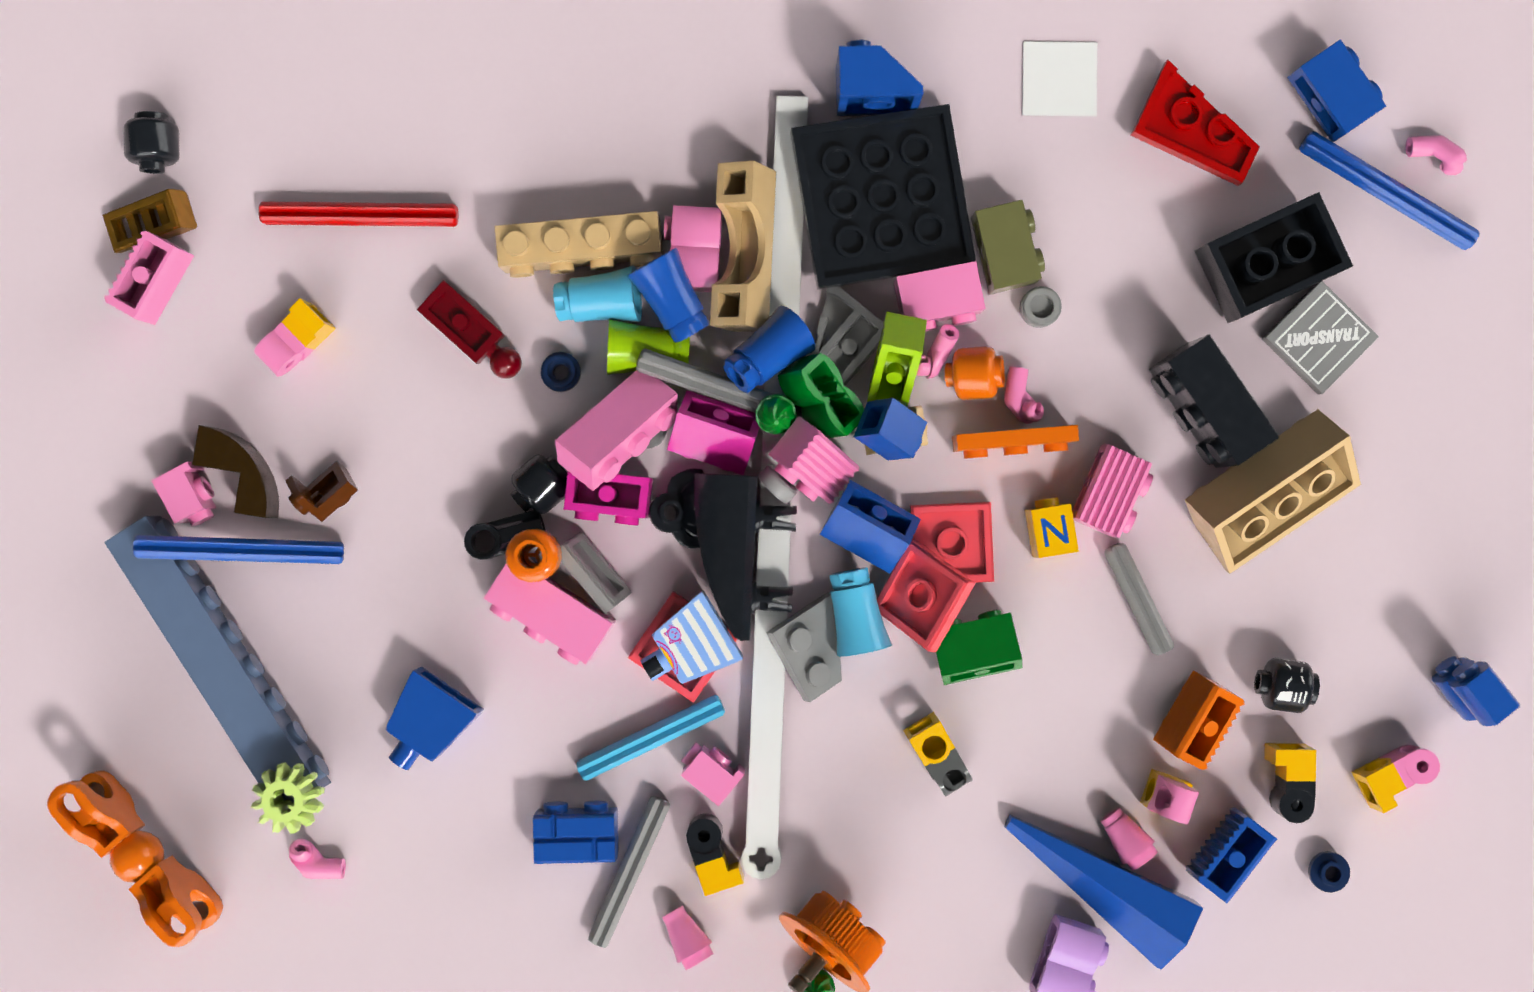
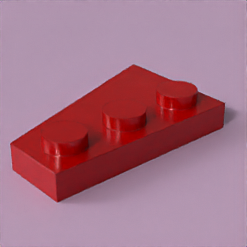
(1193, 130)

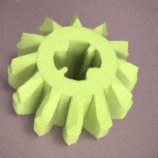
(284, 811)

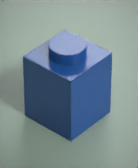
(890, 429)

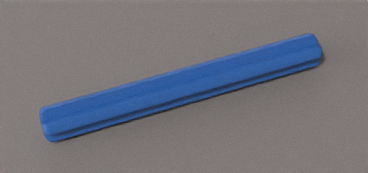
(1389, 191)
(238, 549)

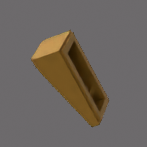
(173, 211)

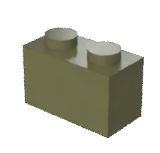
(1007, 246)

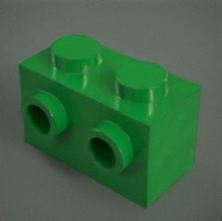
(979, 648)

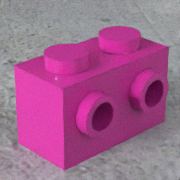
(714, 433)
(623, 496)

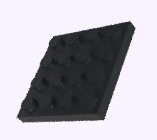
(882, 196)

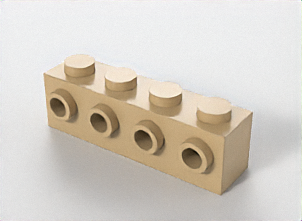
(578, 243)

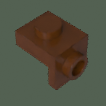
(324, 494)

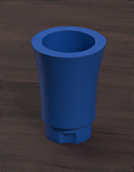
(671, 295)
(769, 350)

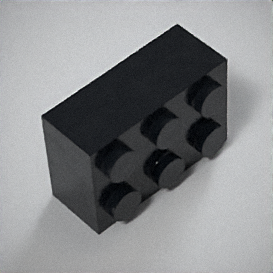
(1273, 257)
(1212, 403)

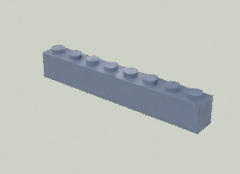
(215, 656)

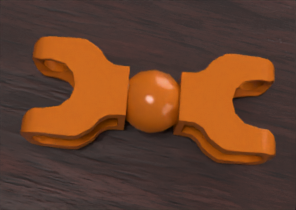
(136, 856)

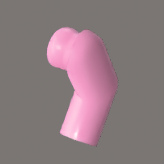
(313, 864)

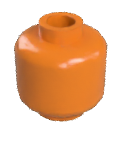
(975, 373)
(519, 555)

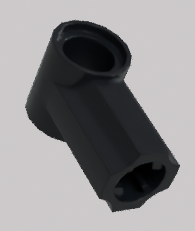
(503, 532)

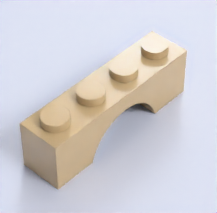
(748, 203)

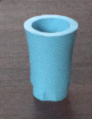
(598, 298)
(857, 614)

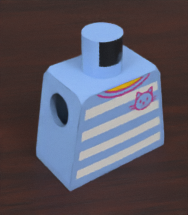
(692, 643)

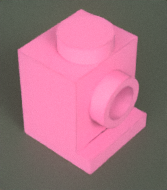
(186, 494)
(711, 772)

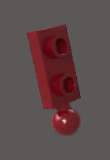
(469, 330)

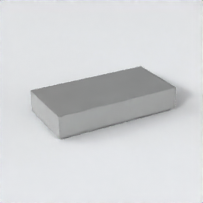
(593, 572)

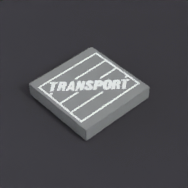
(1320, 337)

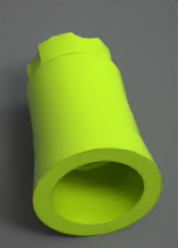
(628, 341)

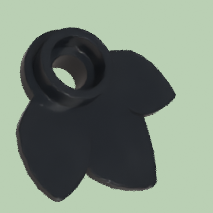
(680, 496)

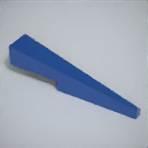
(1139, 909)

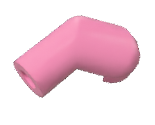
(1440, 147)
(939, 352)
(1018, 400)

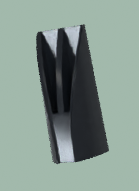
(726, 532)

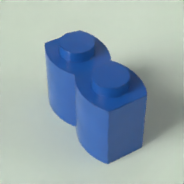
(1474, 690)

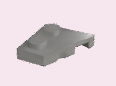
(847, 332)
(809, 648)

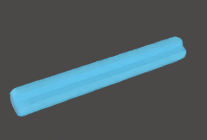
(650, 737)

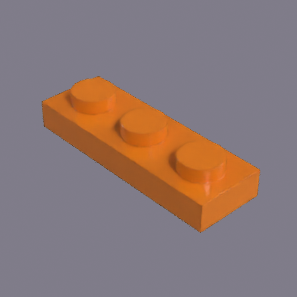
(1015, 441)

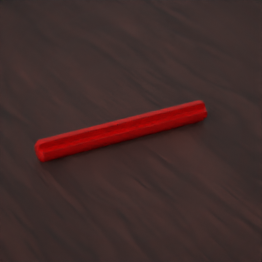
(359, 214)

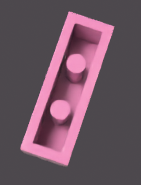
(617, 429)
(550, 614)

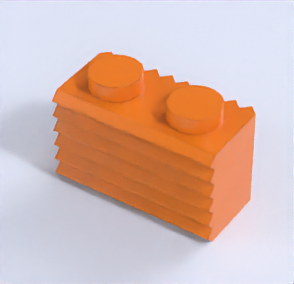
(1198, 720)

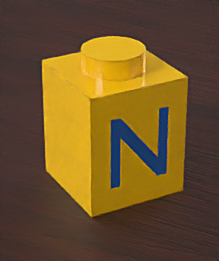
(1051, 528)

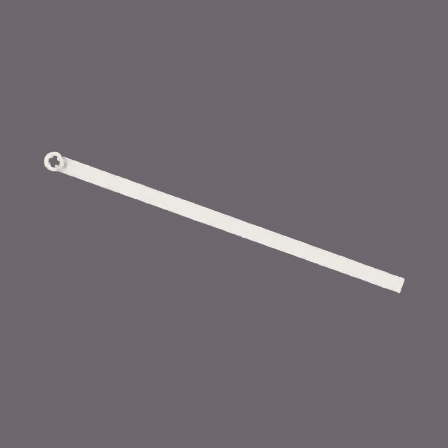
(774, 544)

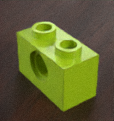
(897, 358)

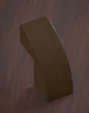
(226, 451)

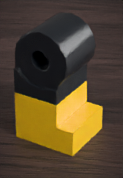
(1294, 780)
(709, 855)

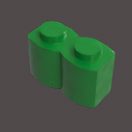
(819, 391)

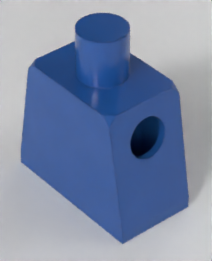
(428, 718)

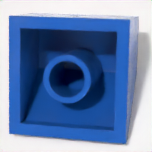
(873, 82)

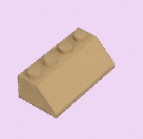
(1275, 490)

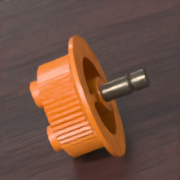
(834, 942)

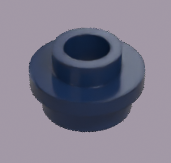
(549, 366)
(1321, 863)

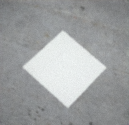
(1059, 78)

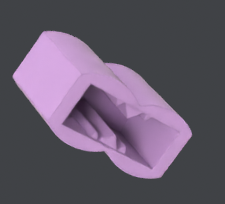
(1069, 957)

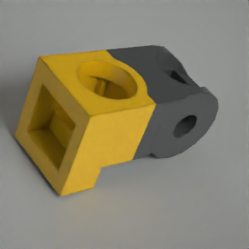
(938, 753)

